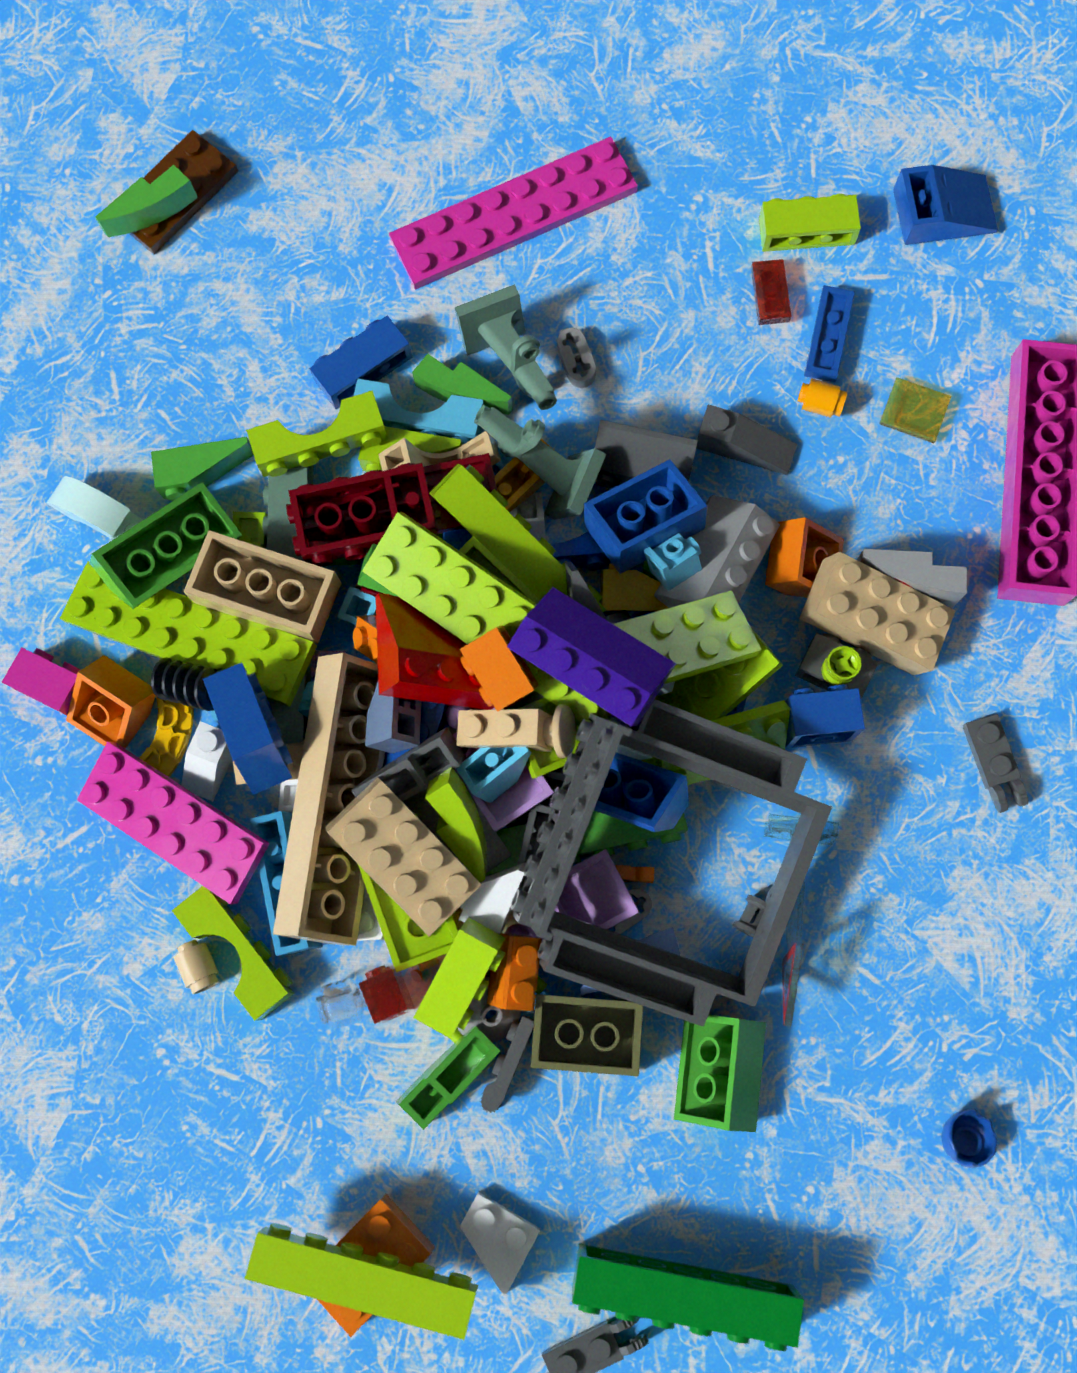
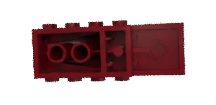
(355, 512)

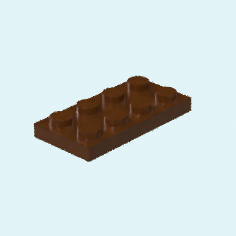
(205, 169)

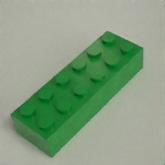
(687, 1296)

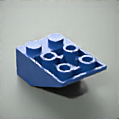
(942, 204)

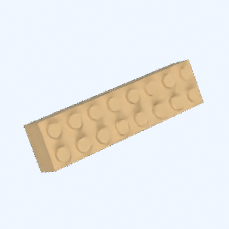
(320, 880)

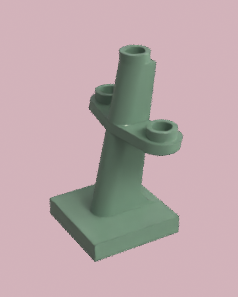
(497, 323)
(568, 477)

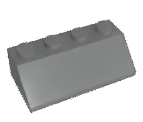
(730, 551)

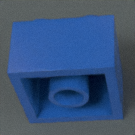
(824, 716)

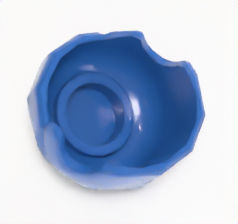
(969, 1138)

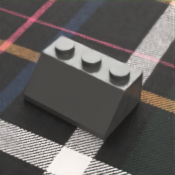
(637, 450)

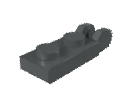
(995, 760)
(507, 1064)
(593, 1349)

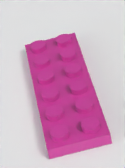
(173, 822)

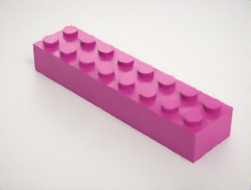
(1040, 476)

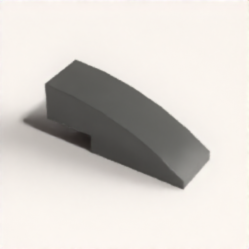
(418, 766)

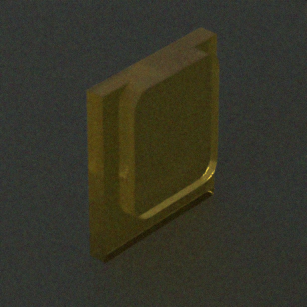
(915, 410)

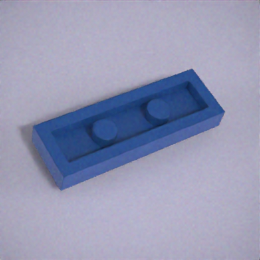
(829, 333)

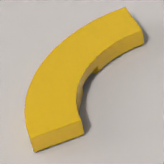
(171, 737)

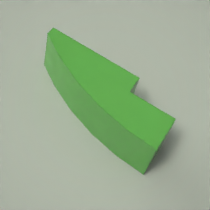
(147, 203)
(463, 381)
(447, 1077)

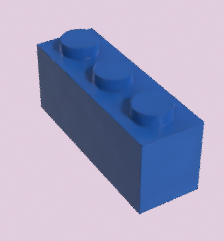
(364, 357)

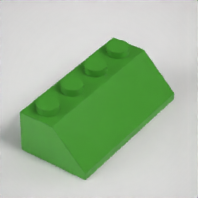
(161, 546)

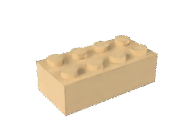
(263, 586)
(877, 614)
(402, 856)

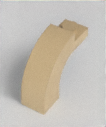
(406, 452)

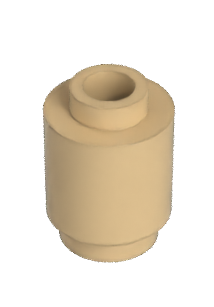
(196, 966)

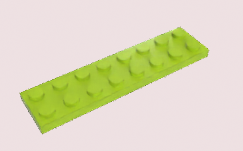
(459, 596)
(192, 633)

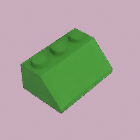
(721, 1073)

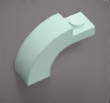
(92, 508)

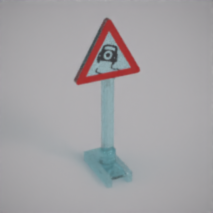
(783, 828)

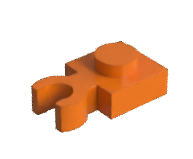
(636, 874)

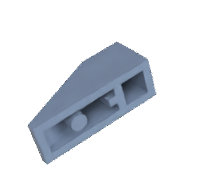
(392, 723)

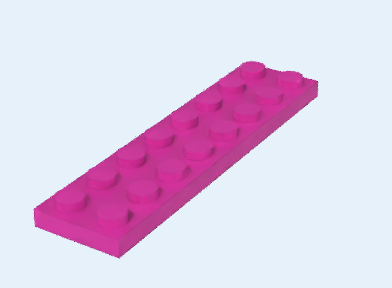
(513, 212)

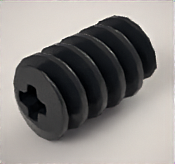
(181, 683)

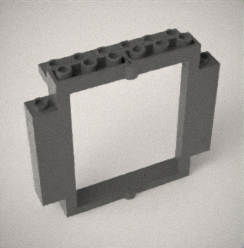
(625, 964)

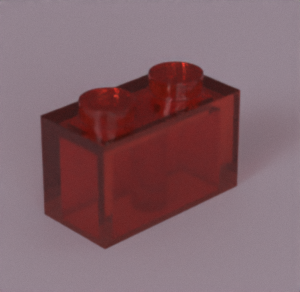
(386, 994)

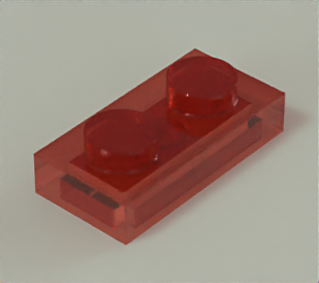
(771, 292)

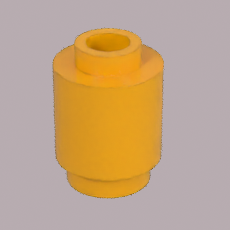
(822, 398)

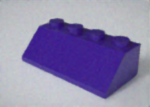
(592, 656)

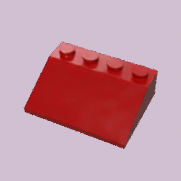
(421, 658)

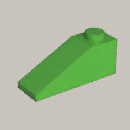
(187, 466)

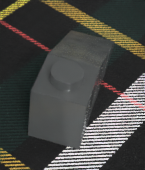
(744, 440)

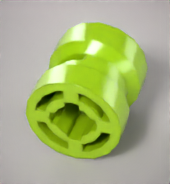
(846, 661)

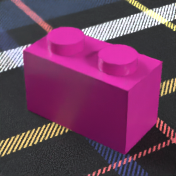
(42, 679)

